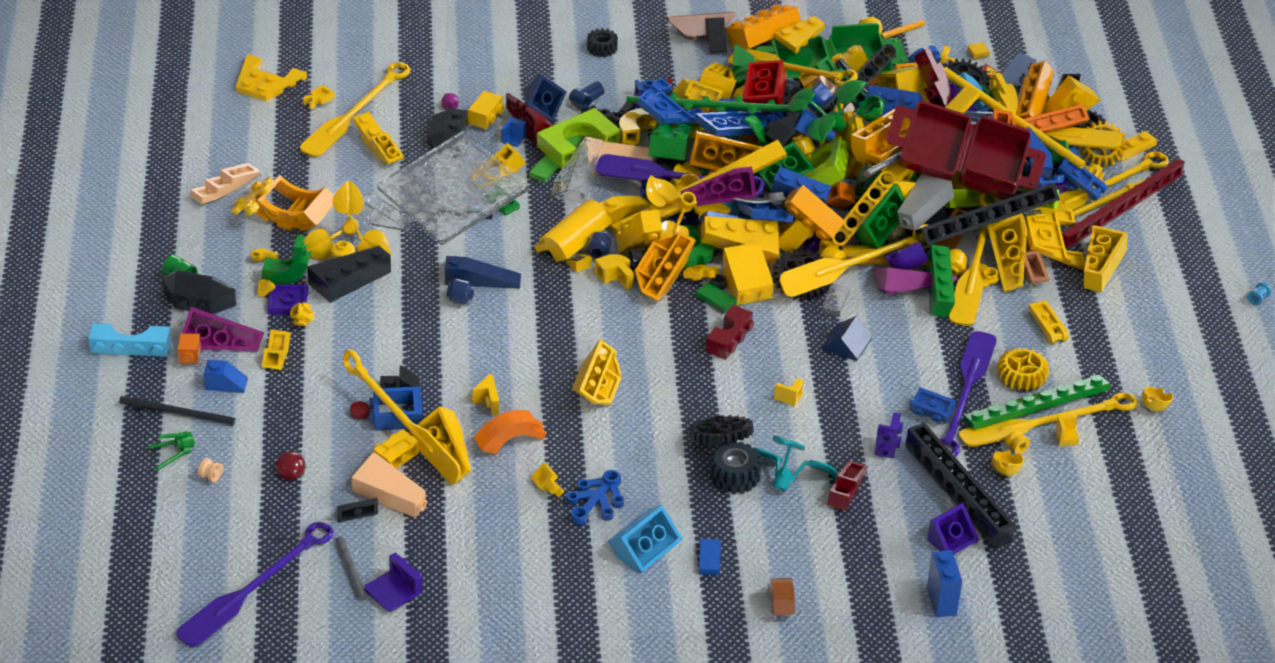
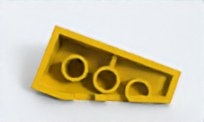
(446, 429)

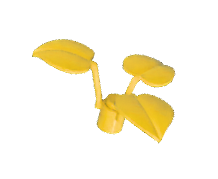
(662, 192)
(345, 200)

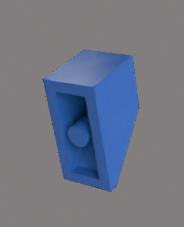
(224, 377)

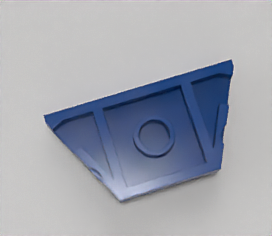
(761, 211)

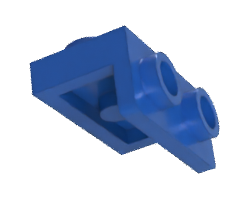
(932, 405)

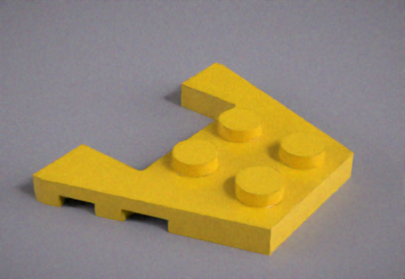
(262, 84)
(1046, 236)

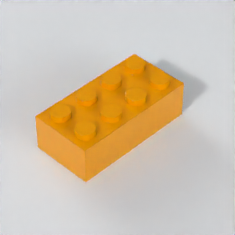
(761, 27)

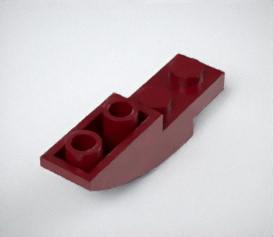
(937, 83)

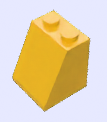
(904, 79)
(747, 273)

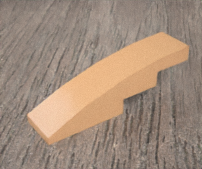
(228, 181)

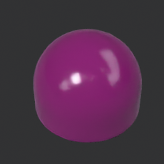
(450, 101)

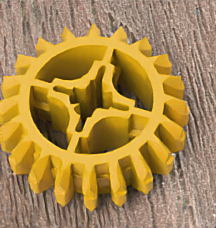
(1104, 158)
(1022, 369)

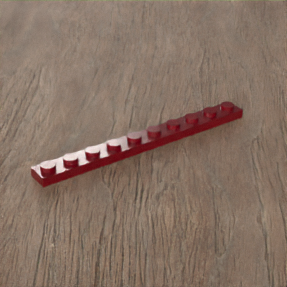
(1123, 203)

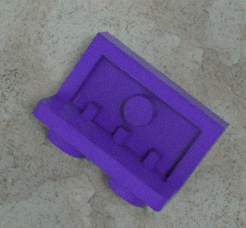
(887, 437)

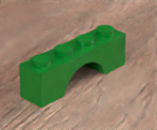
(942, 290)

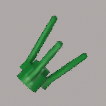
(182, 441)

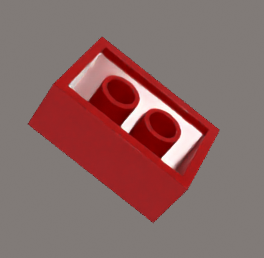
(765, 82)

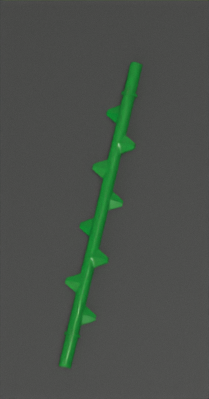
(721, 106)

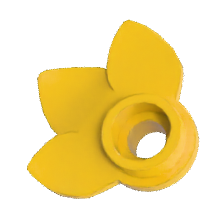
(988, 274)

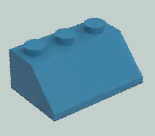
(646, 539)

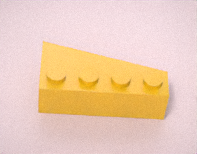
(731, 232)
(1104, 255)

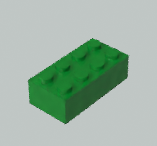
(671, 140)

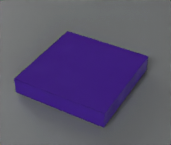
(285, 297)

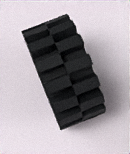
(602, 42)

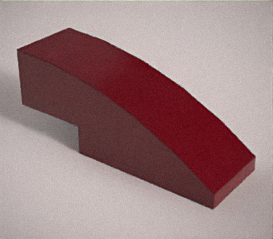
(846, 485)

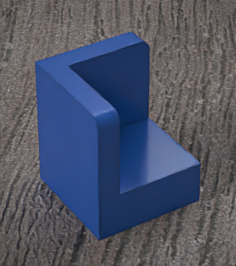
(513, 132)

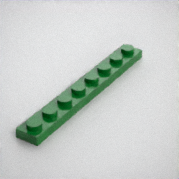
(1036, 402)

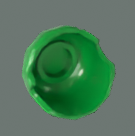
(871, 108)

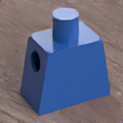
(804, 121)

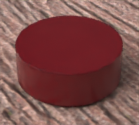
(359, 410)

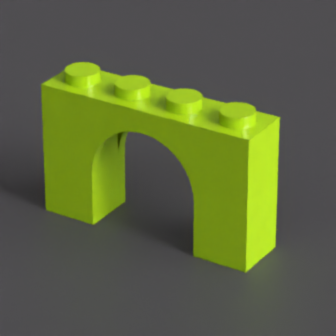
(590, 124)
(830, 162)

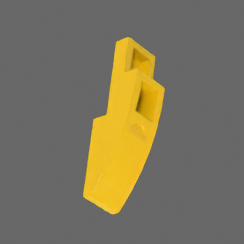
(1004, 93)
(376, 140)

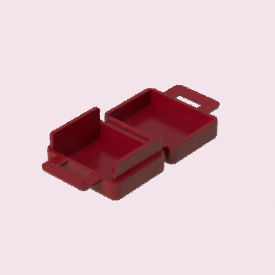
(984, 153)

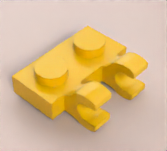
(698, 91)

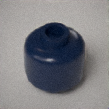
(598, 244)
(460, 291)

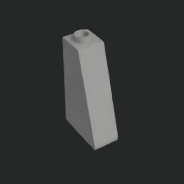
(924, 201)

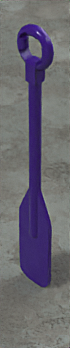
(642, 169)
(973, 367)
(226, 607)

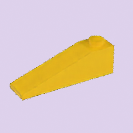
(1009, 247)

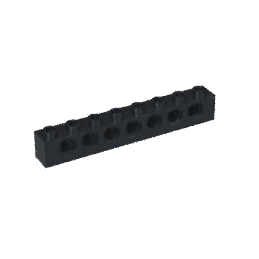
(987, 215)
(960, 485)

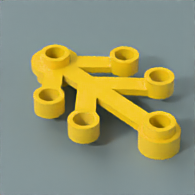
(248, 203)

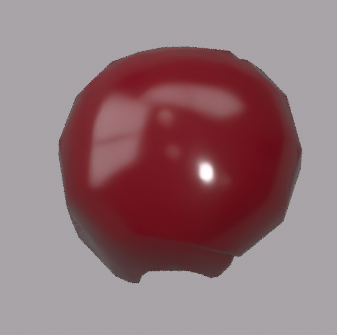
(290, 465)

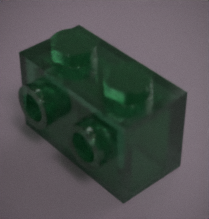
(863, 183)

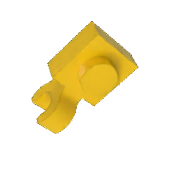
(544, 479)

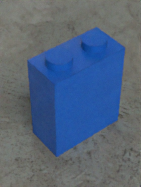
(944, 583)

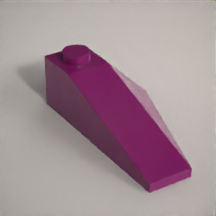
(724, 187)
(221, 333)

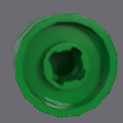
(175, 263)

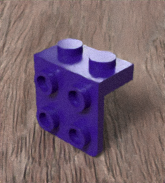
(397, 585)

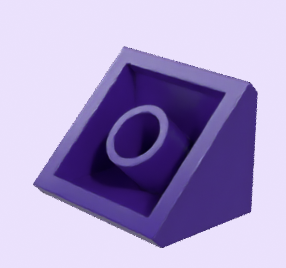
(952, 530)

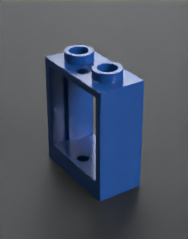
(401, 395)

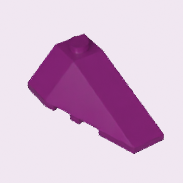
(900, 280)

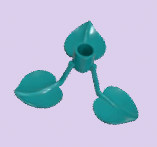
(783, 475)

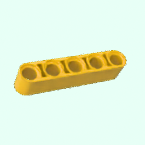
(883, 189)

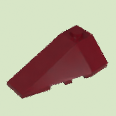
(534, 120)

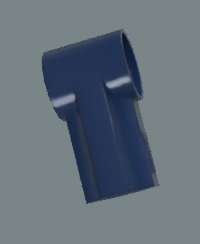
(584, 96)

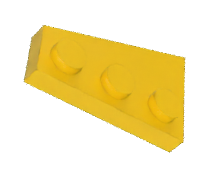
(799, 33)

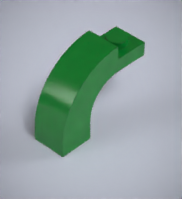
(290, 269)

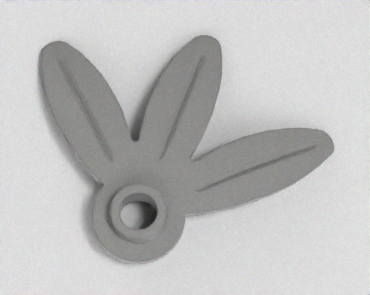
(776, 198)

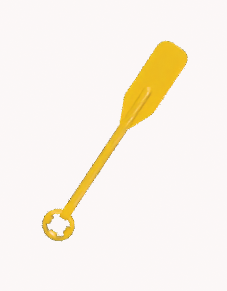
(833, 76)
(335, 128)
(1088, 137)
(1078, 198)
(828, 270)
(970, 284)
(1000, 430)
(428, 445)

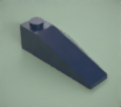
(480, 273)

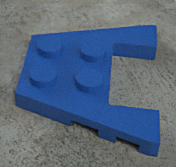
(663, 107)

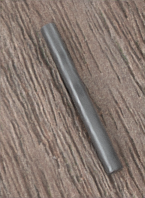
(880, 166)
(351, 568)

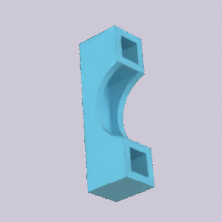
(152, 342)

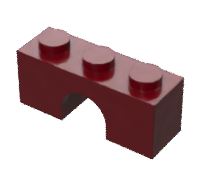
(735, 327)

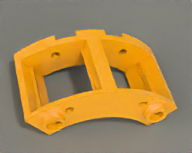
(317, 203)

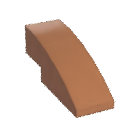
(1034, 267)

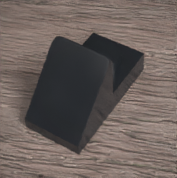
(405, 379)

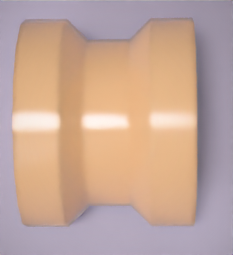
(210, 470)

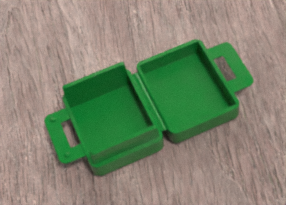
(839, 42)

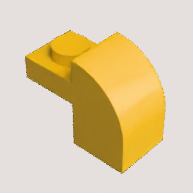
(613, 268)

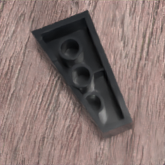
(349, 272)

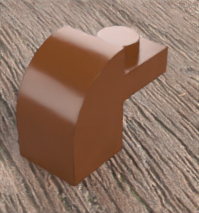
(782, 596)

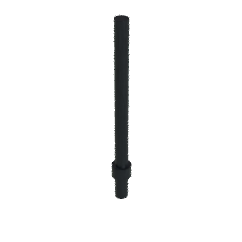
(140, 403)

